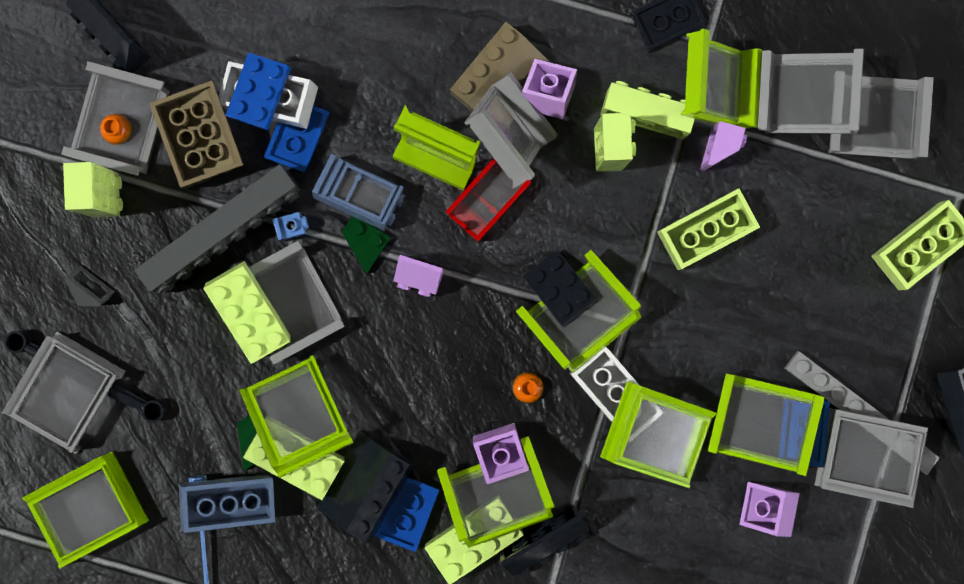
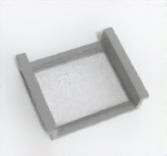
(810, 93)
(124, 94)
(892, 120)
(510, 128)
(297, 298)
(62, 390)
(872, 457)

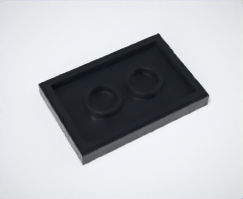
(667, 21)

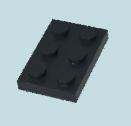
(560, 288)

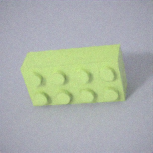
(648, 110)
(614, 142)
(92, 190)
(708, 229)
(922, 245)
(247, 312)
(312, 478)
(456, 559)

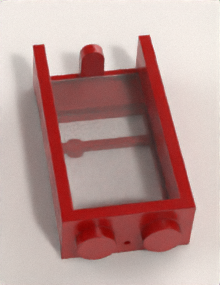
(485, 200)

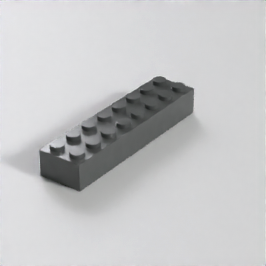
(218, 230)

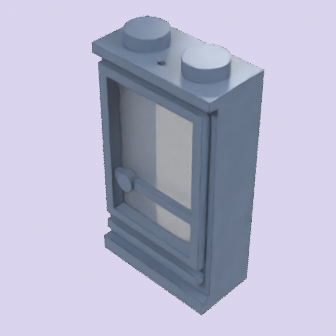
(358, 192)

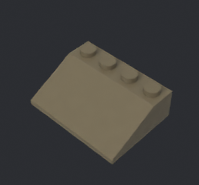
(503, 54)
(196, 134)

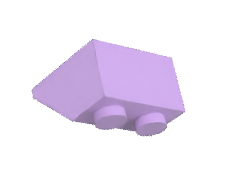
(550, 87)
(722, 142)
(418, 275)
(500, 453)
(769, 509)

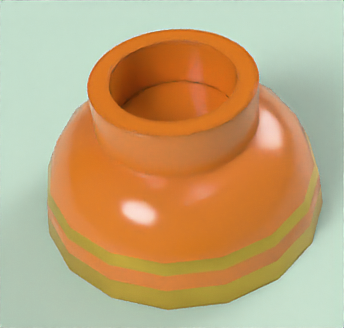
(115, 129)
(528, 387)

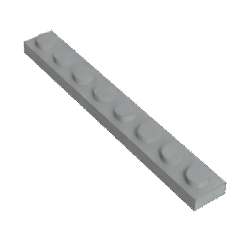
(841, 396)

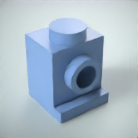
(282, 230)

